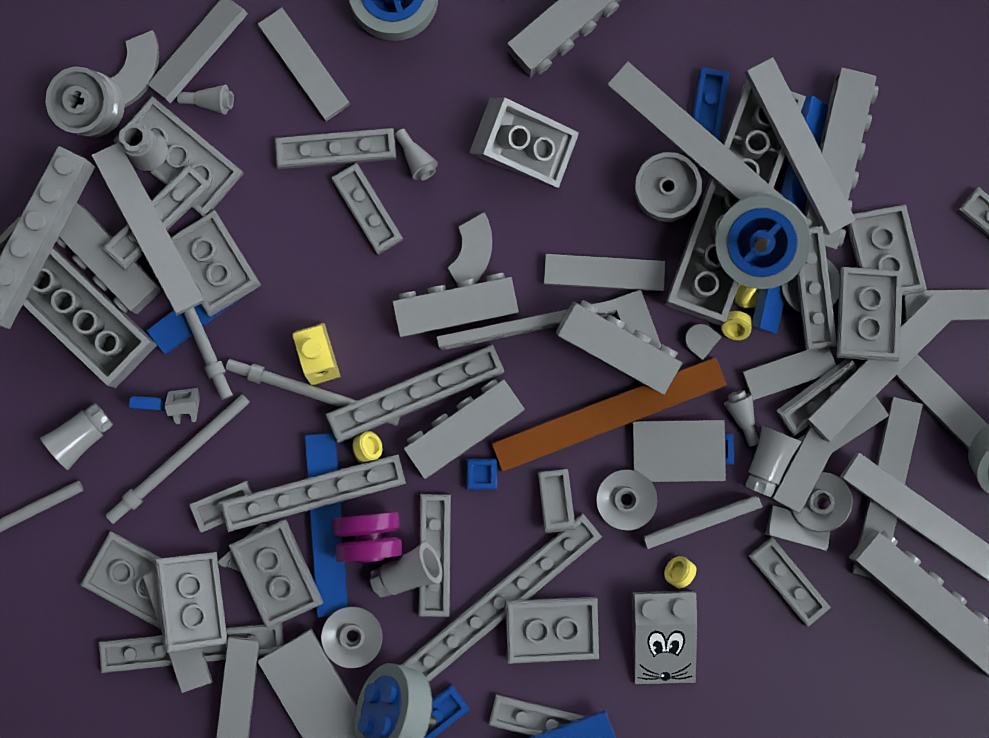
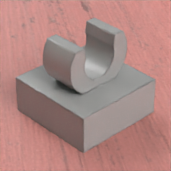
(182, 402)

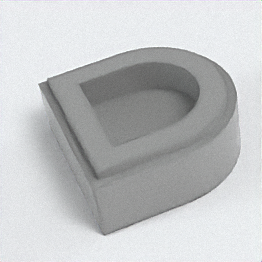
(701, 340)

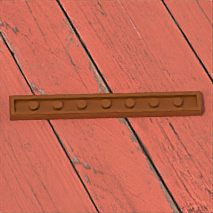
(607, 415)

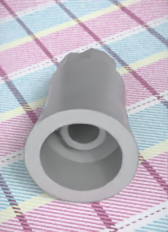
(149, 153)
(77, 435)
(770, 460)
(407, 572)

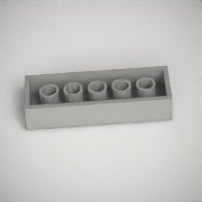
(85, 318)

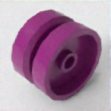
(367, 537)

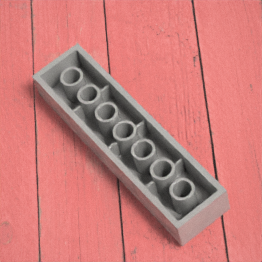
(700, 282)

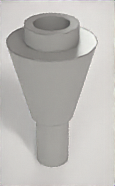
(214, 99)
(419, 161)
(742, 410)

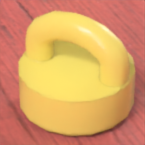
(746, 297)
(737, 325)
(367, 447)
(680, 572)

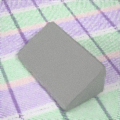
(785, 526)

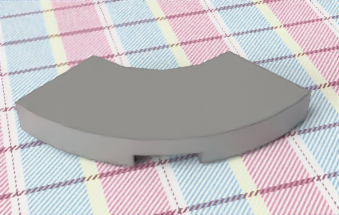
(139, 66)
(475, 250)

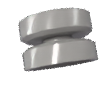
(84, 102)
(667, 169)

